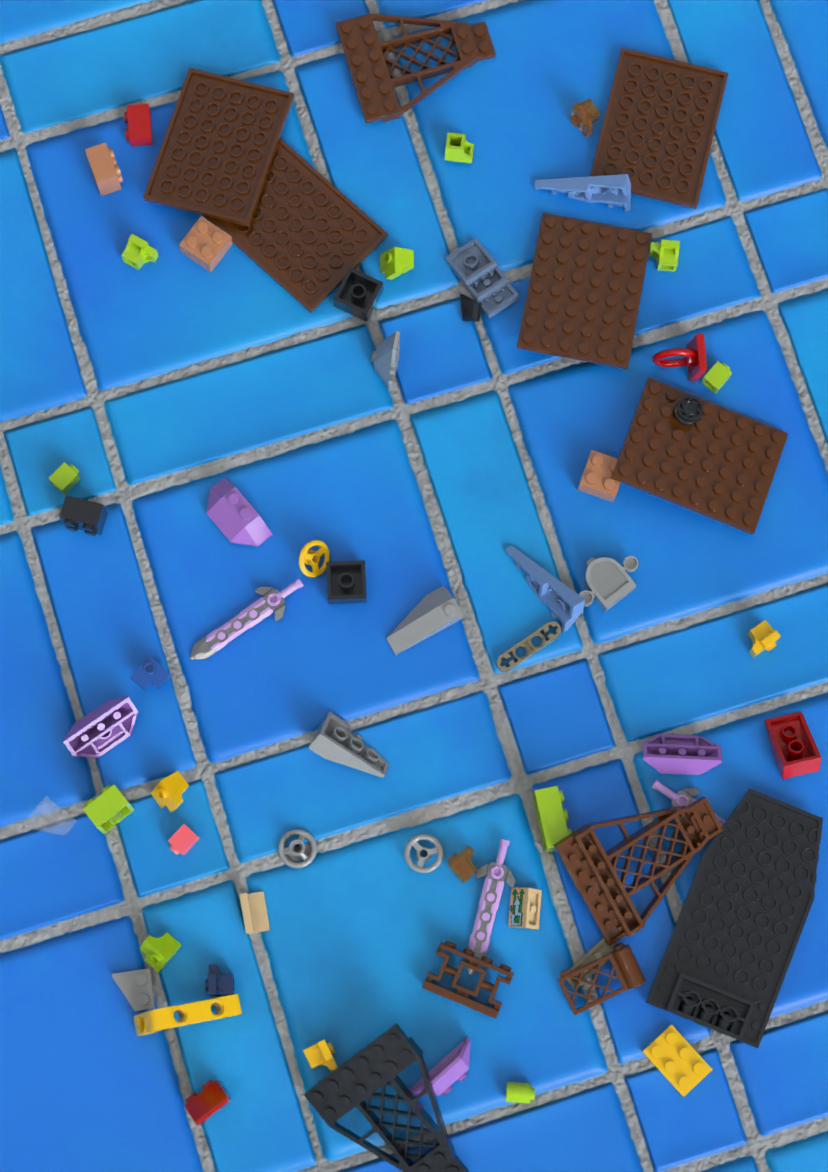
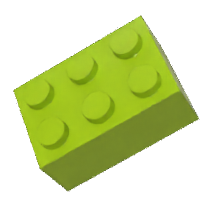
(108, 808)
(551, 816)

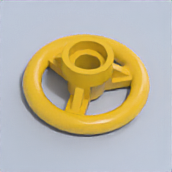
(312, 558)

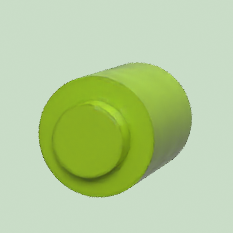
(519, 1092)

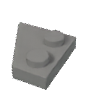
(137, 988)

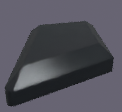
(470, 309)

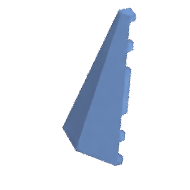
(592, 189)
(561, 599)

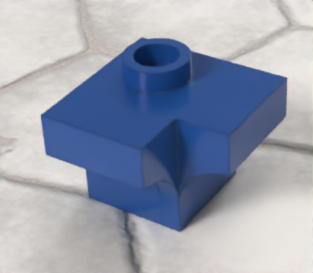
(150, 674)

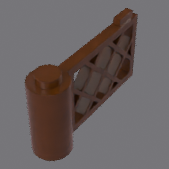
(622, 962)

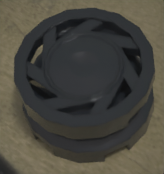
(687, 411)

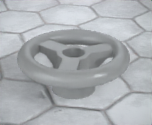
(302, 834)
(419, 867)

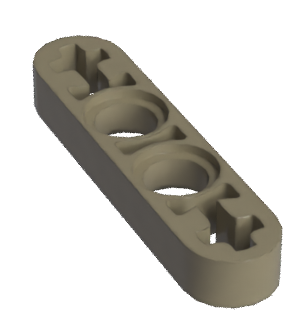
(527, 645)

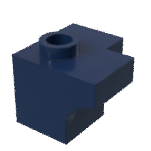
(219, 983)

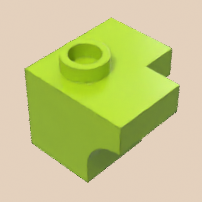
(458, 148)
(138, 252)
(665, 254)
(396, 261)
(159, 950)

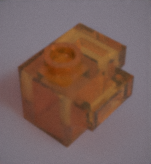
(583, 116)
(462, 865)

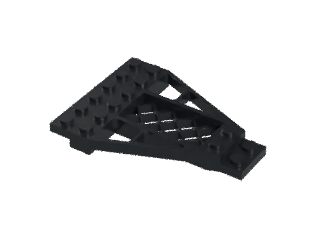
(360, 1078)

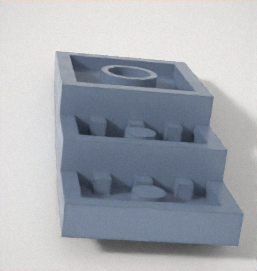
(482, 277)

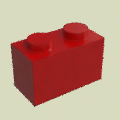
(139, 125)

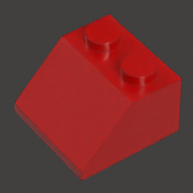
(207, 1102)

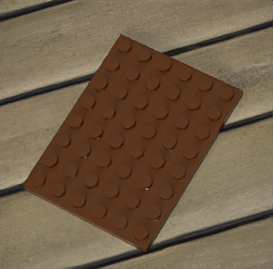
(660, 126)
(219, 147)
(304, 230)
(584, 291)
(709, 467)

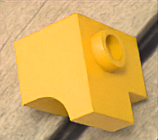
(763, 638)
(170, 791)
(321, 1054)

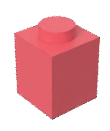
(183, 840)

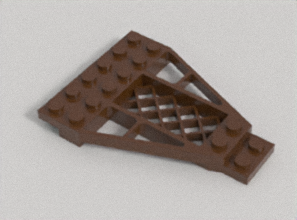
(368, 64)
(596, 875)

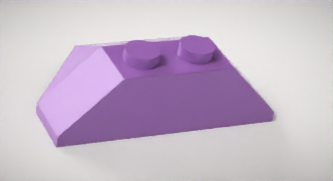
(235, 515)
(102, 728)
(681, 754)
(447, 1071)

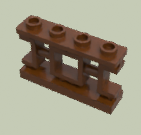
(462, 993)

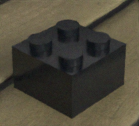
(358, 294)
(83, 515)
(346, 582)

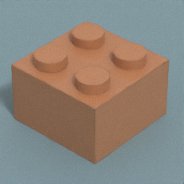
(104, 168)
(205, 244)
(597, 476)

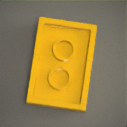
(677, 1060)

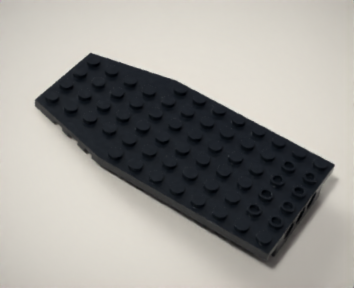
(741, 919)

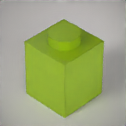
(716, 377)
(65, 477)

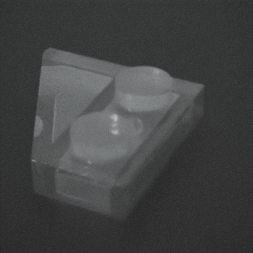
(50, 819)

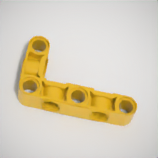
(189, 1013)

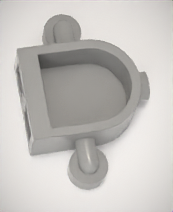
(608, 581)

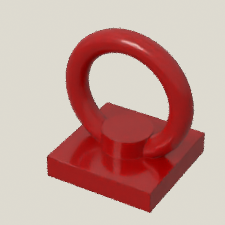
(693, 357)

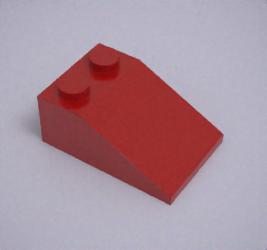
(793, 745)

